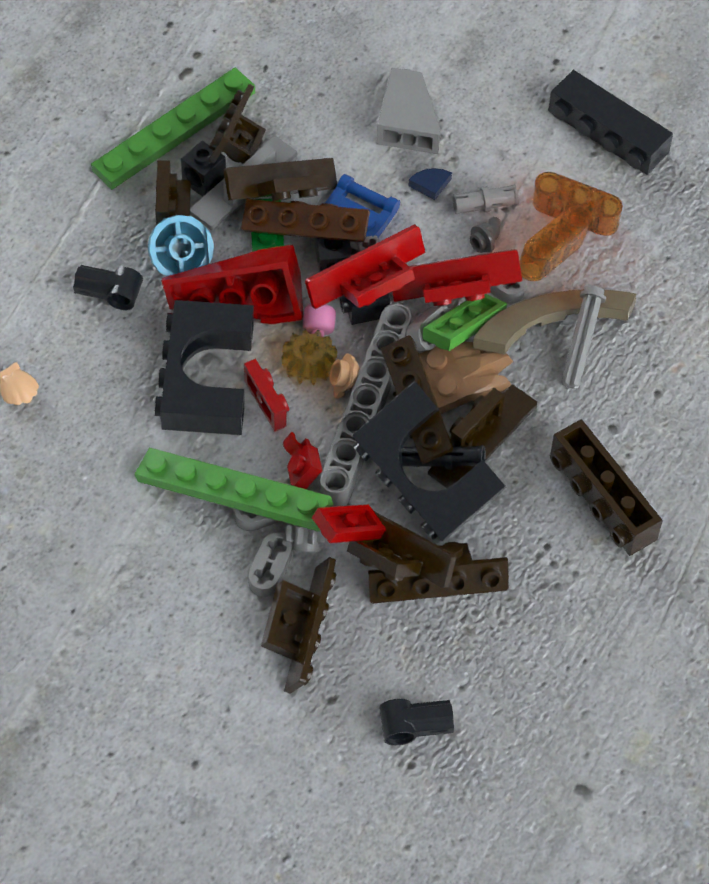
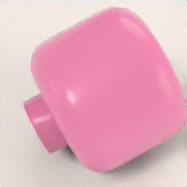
(320, 318)

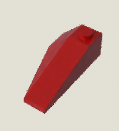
(260, 278)

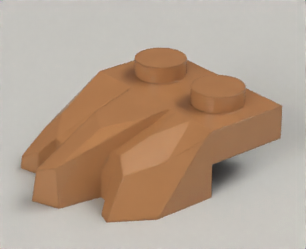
(463, 374)

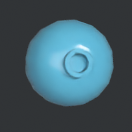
(180, 245)

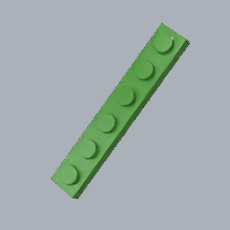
(169, 130)
(231, 488)

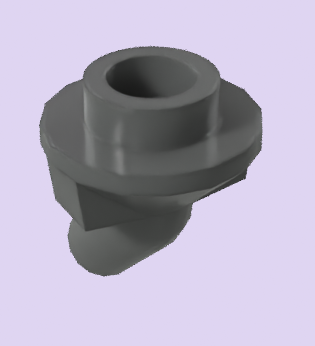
(484, 235)

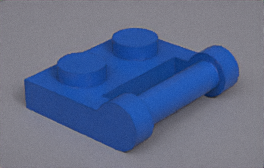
(377, 222)

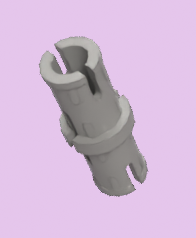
(485, 199)

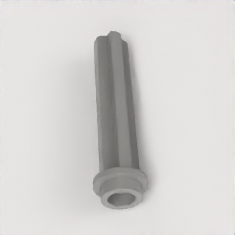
(583, 333)

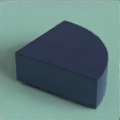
(430, 181)

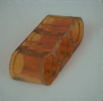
(557, 193)
(554, 243)

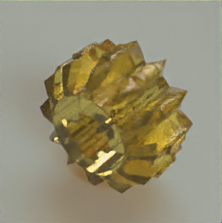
(308, 356)

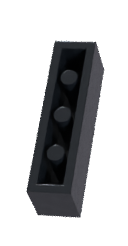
(610, 122)

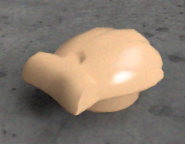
(344, 374)
(17, 385)

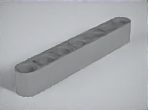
(356, 415)

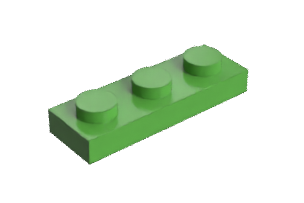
(462, 322)

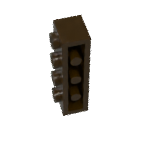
(605, 487)

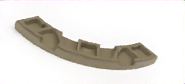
(510, 324)

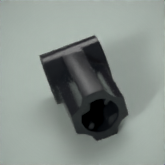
(117, 287)
(406, 721)

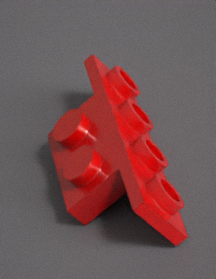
(369, 272)
(461, 277)

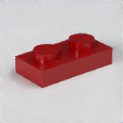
(261, 386)
(348, 523)

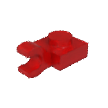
(304, 463)

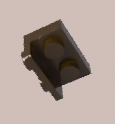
(172, 195)

